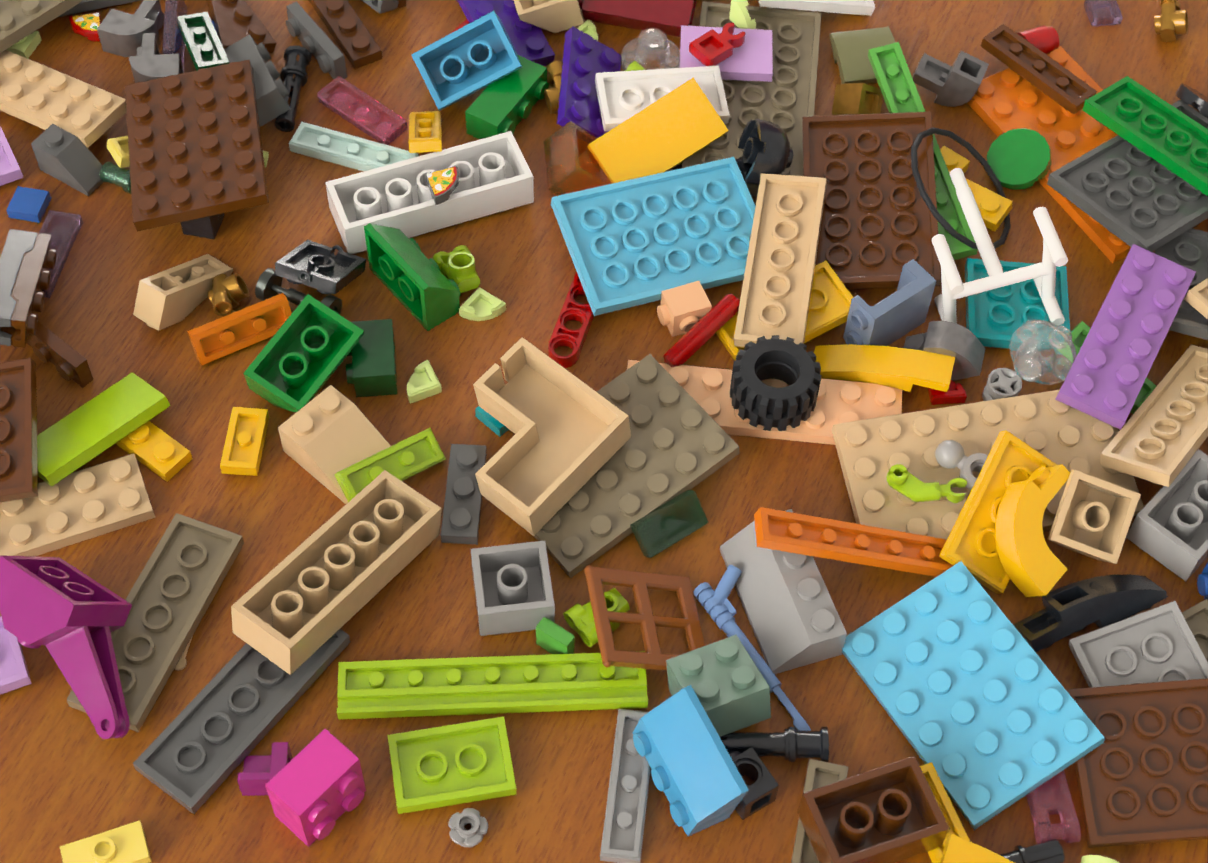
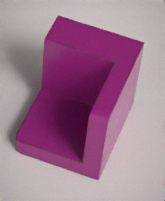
(262, 768)

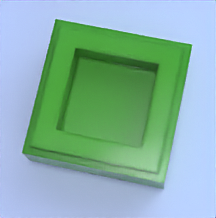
(554, 637)

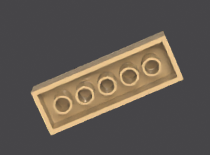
(335, 572)

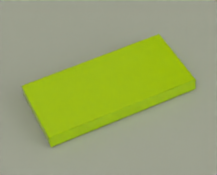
(96, 427)

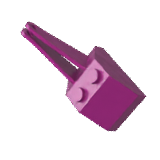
(73, 617)

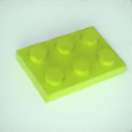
(451, 765)

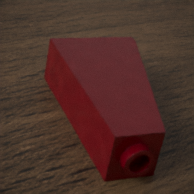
(641, 14)

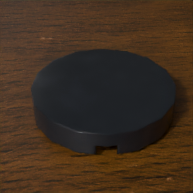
(1194, 98)

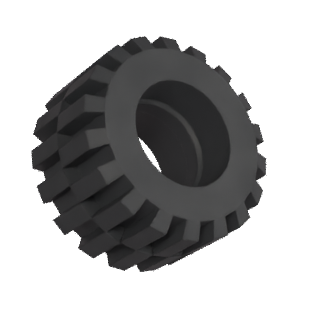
(781, 361)

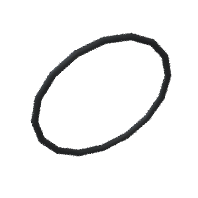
(914, 165)

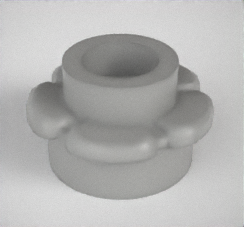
(465, 837)

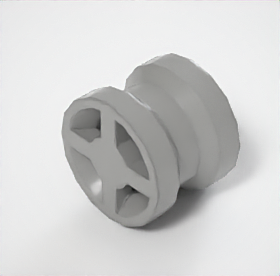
(1006, 382)

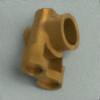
(1171, 21)
(554, 79)
(227, 293)

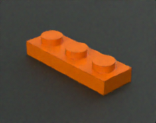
(239, 329)

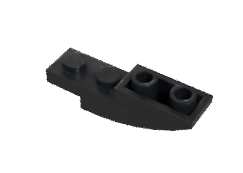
(1088, 601)

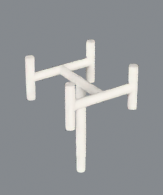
(1042, 273)

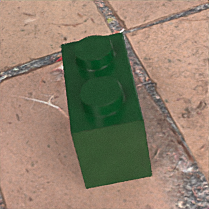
(373, 360)

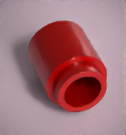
(1042, 37)

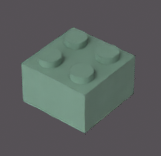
(724, 682)

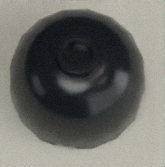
(764, 150)

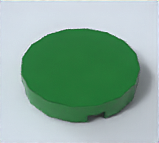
(1019, 158)

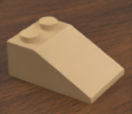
(330, 437)

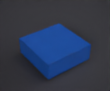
(28, 204)

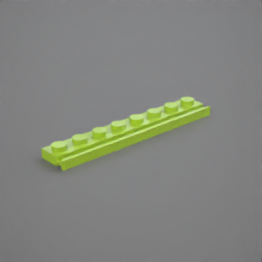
(486, 686)

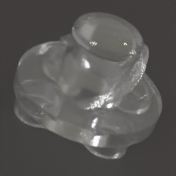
(651, 51)
(1042, 352)

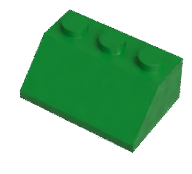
(411, 275)
(302, 355)

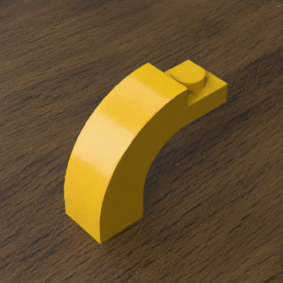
(1020, 531)

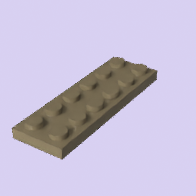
(167, 609)

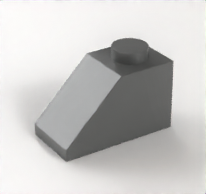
(67, 159)

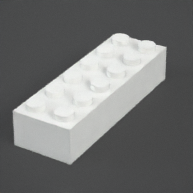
(397, 195)

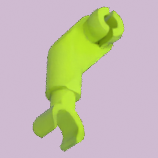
(918, 491)

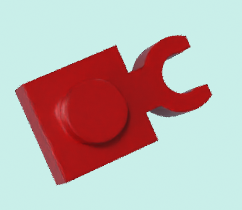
(714, 47)

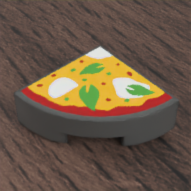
(442, 183)

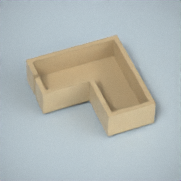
(559, 436)

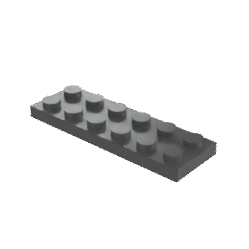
(228, 722)

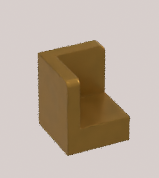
(857, 99)

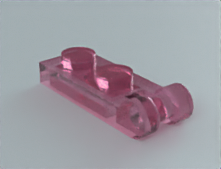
(1050, 799)

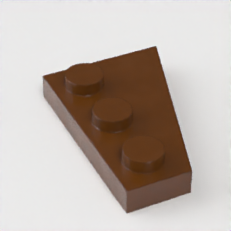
(237, 20)

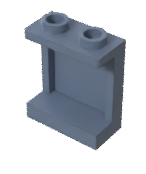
(894, 314)

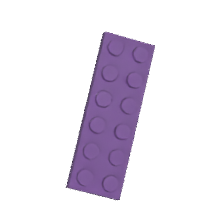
(1126, 337)

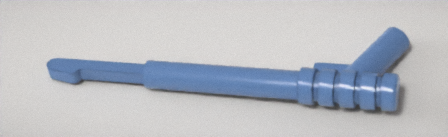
(723, 614)

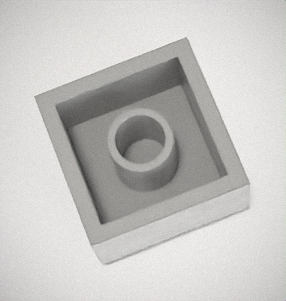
(512, 587)

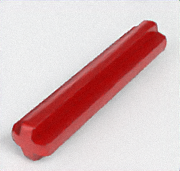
(702, 331)

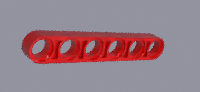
(571, 338)

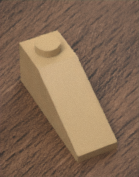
(176, 291)

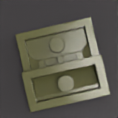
(851, 52)

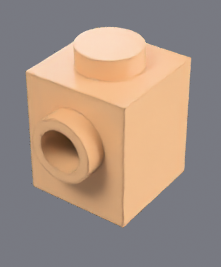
(683, 307)

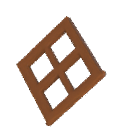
(640, 583)

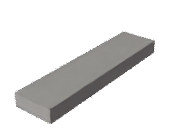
(626, 795)

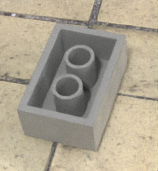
(1176, 520)

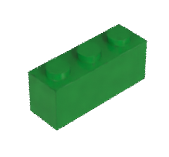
(507, 101)

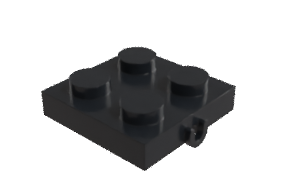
(320, 267)

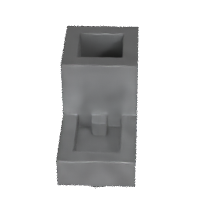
(122, 32)
(150, 64)
(953, 83)
(951, 340)

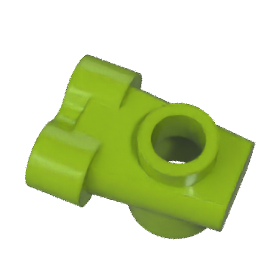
(459, 266)
(581, 617)

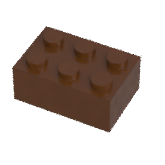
(874, 816)

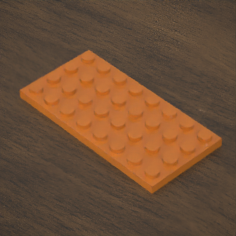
(1011, 102)

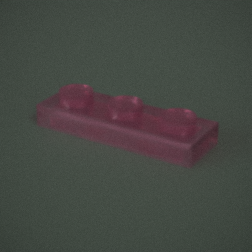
(362, 111)

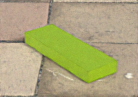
(400, 460)

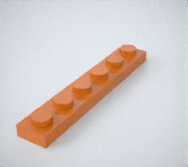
(849, 542)

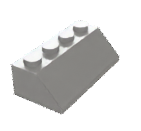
(784, 603)

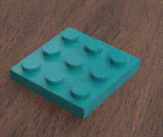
(1001, 311)

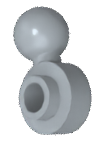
(951, 455)

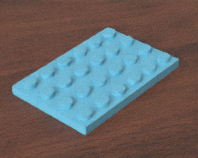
(658, 233)
(970, 694)

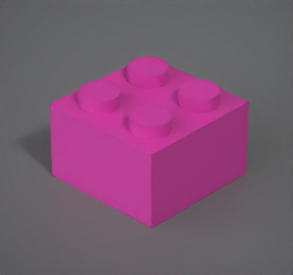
(317, 788)

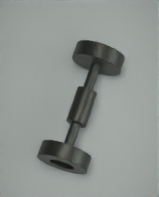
(270, 285)

